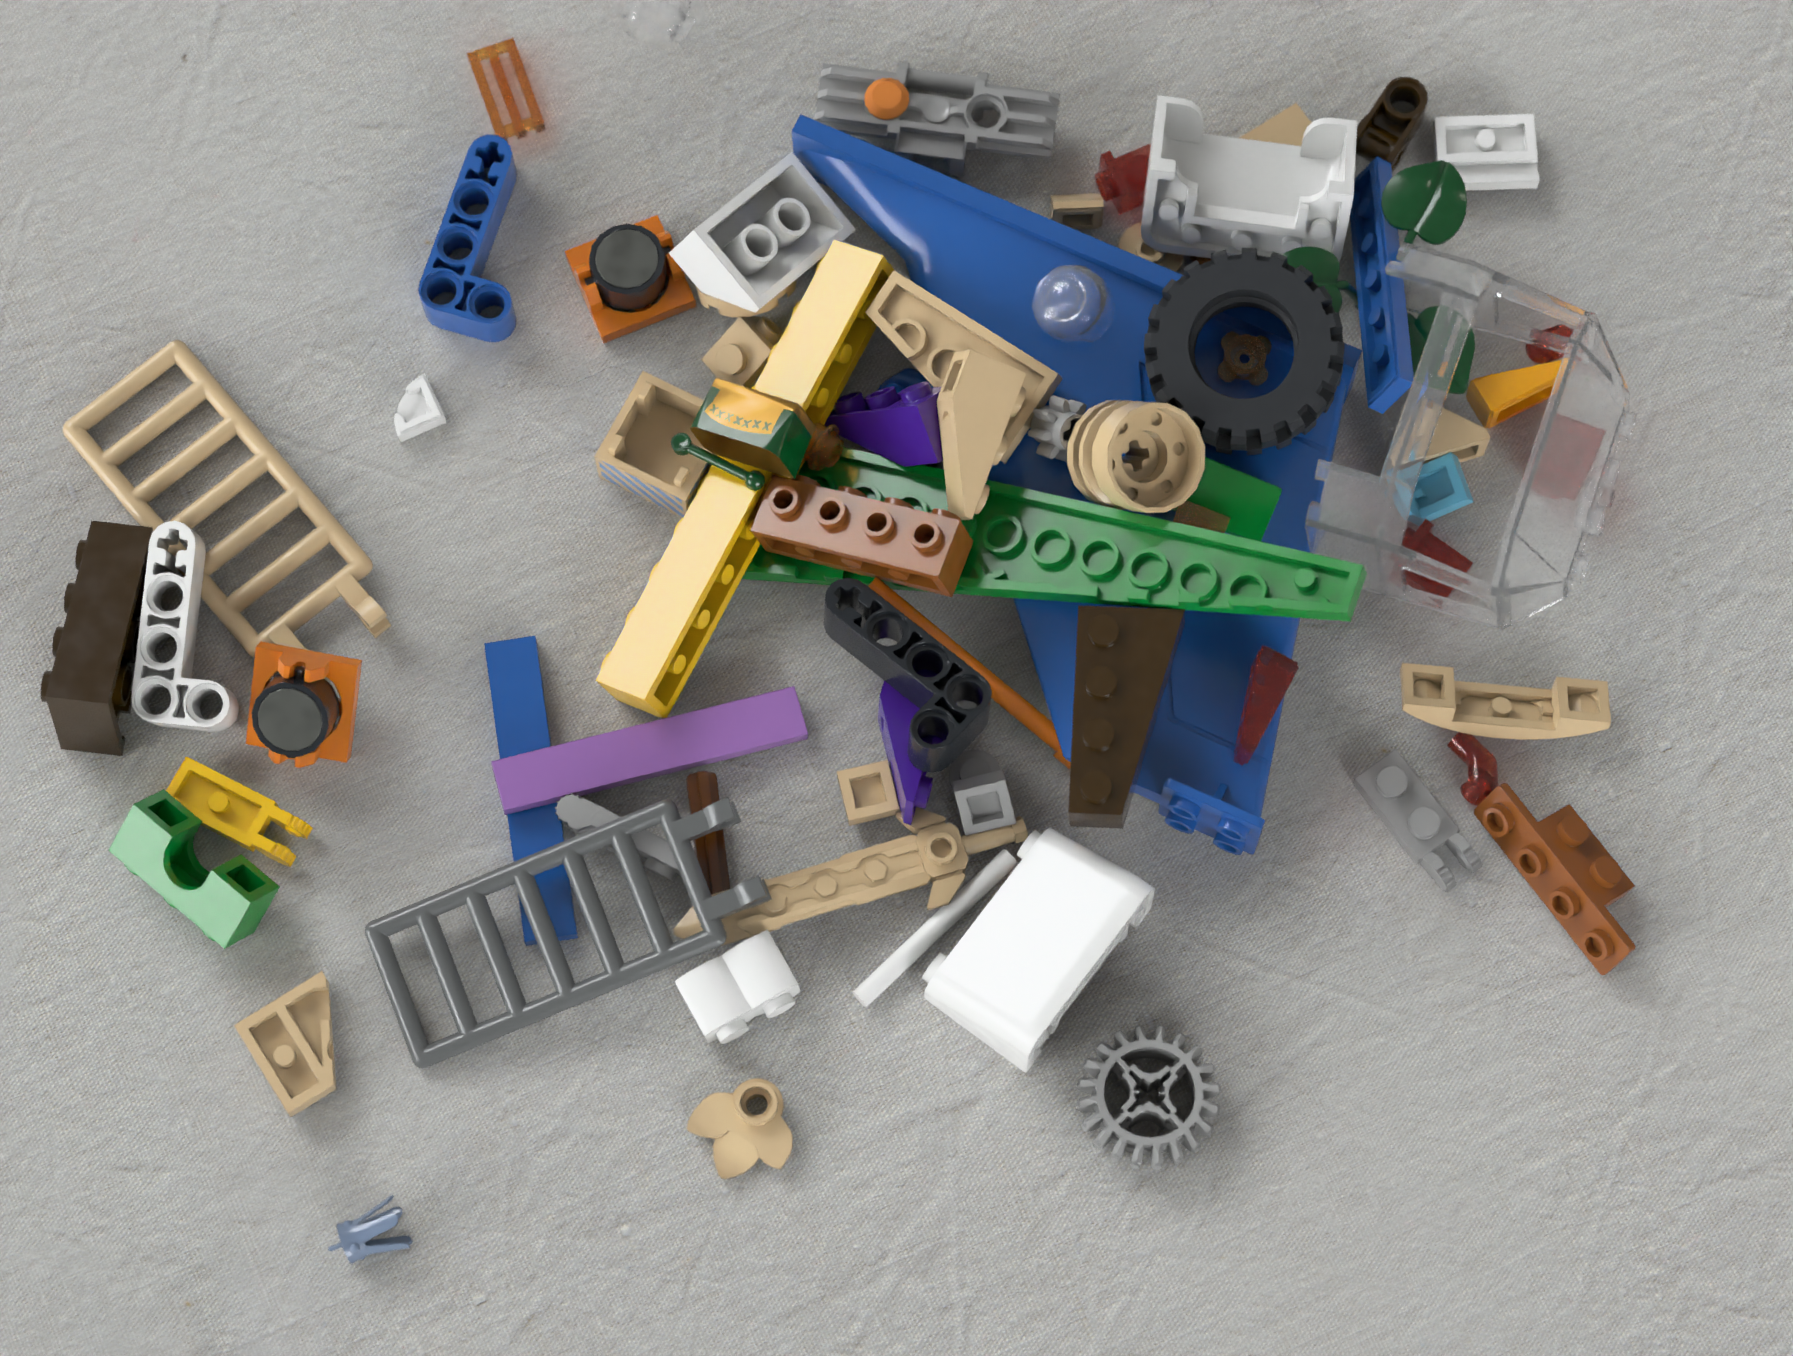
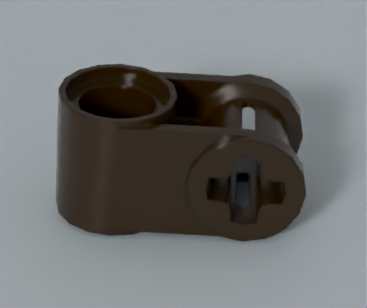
(1387, 131)

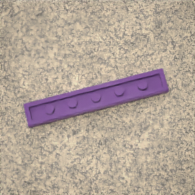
(649, 750)

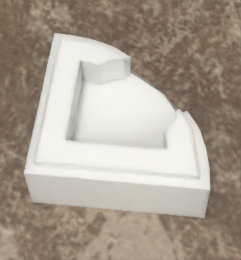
(417, 410)

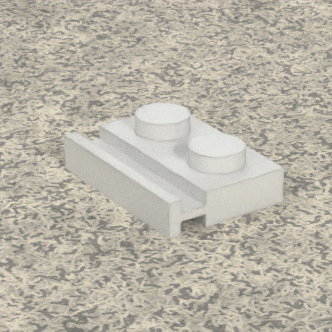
(1489, 150)

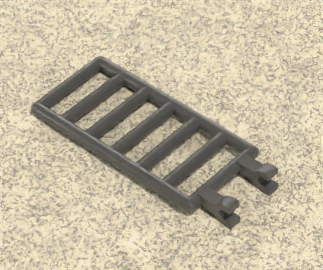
(568, 993)

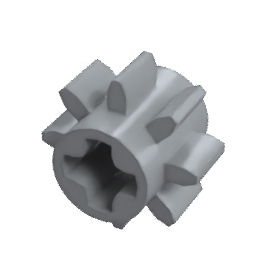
(1054, 425)

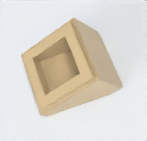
(1078, 210)

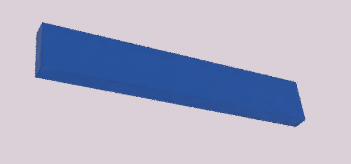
(1379, 295)
(523, 728)

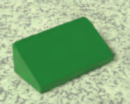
(1238, 496)

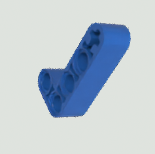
(478, 235)

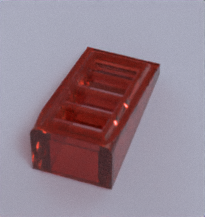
(1266, 687)

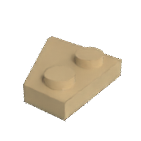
(295, 1044)

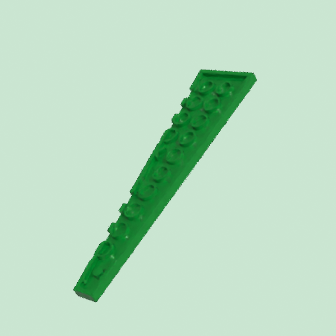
(1091, 553)

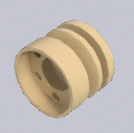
(1160, 458)

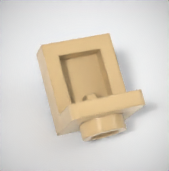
(743, 350)

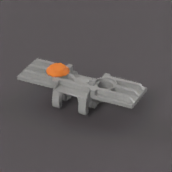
(934, 125)

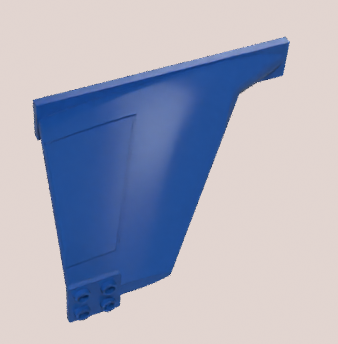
(986, 264)

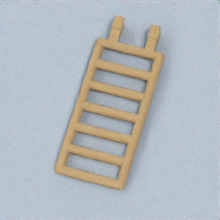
(265, 459)

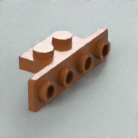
(1565, 870)

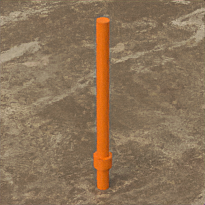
(1001, 692)

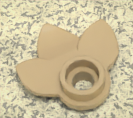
(738, 1133)

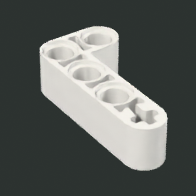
(182, 626)

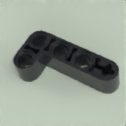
(858, 619)

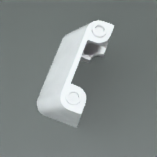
(1243, 192)
(1036, 945)

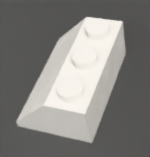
(763, 237)

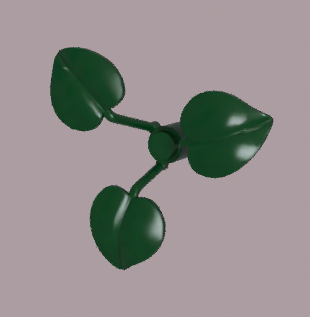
(1426, 203)

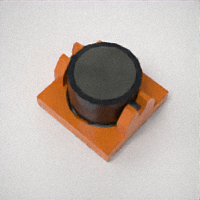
(629, 272)
(299, 707)

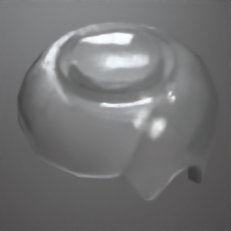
(1073, 304)

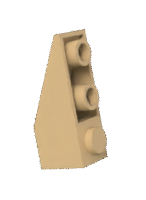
(972, 419)

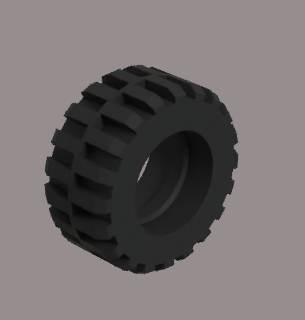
(1260, 284)

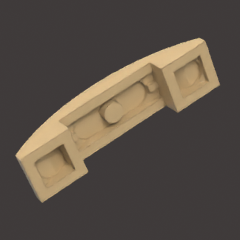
(1504, 711)

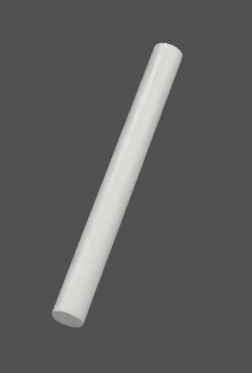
(934, 928)

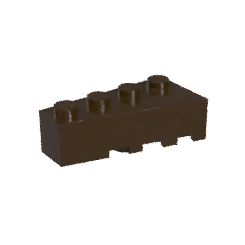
(98, 639)
(1118, 688)

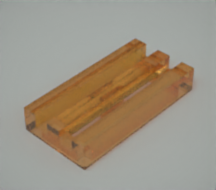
(518, 126)

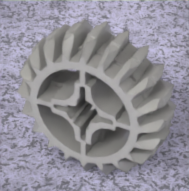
(1131, 1077)

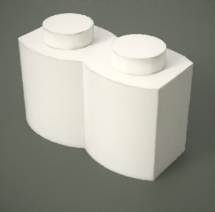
(738, 987)

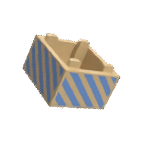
(639, 447)

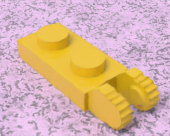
(234, 810)

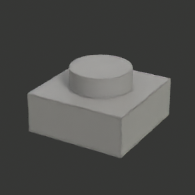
(984, 802)

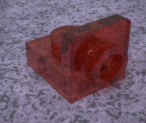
(1123, 178)
(1429, 545)

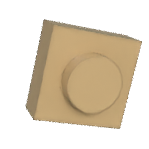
(868, 792)

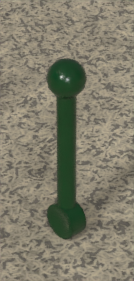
(683, 445)

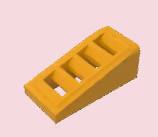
(1511, 392)

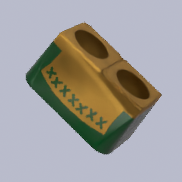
(753, 428)

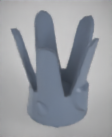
(356, 1233)

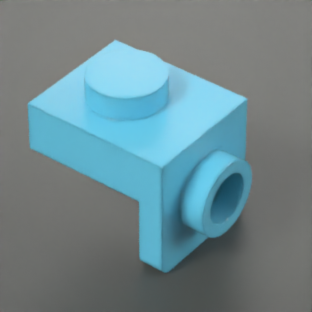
(1439, 489)

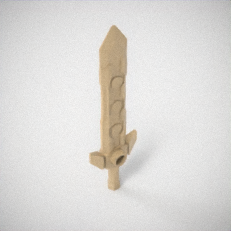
(866, 875)

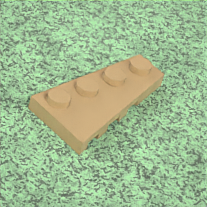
(932, 331)

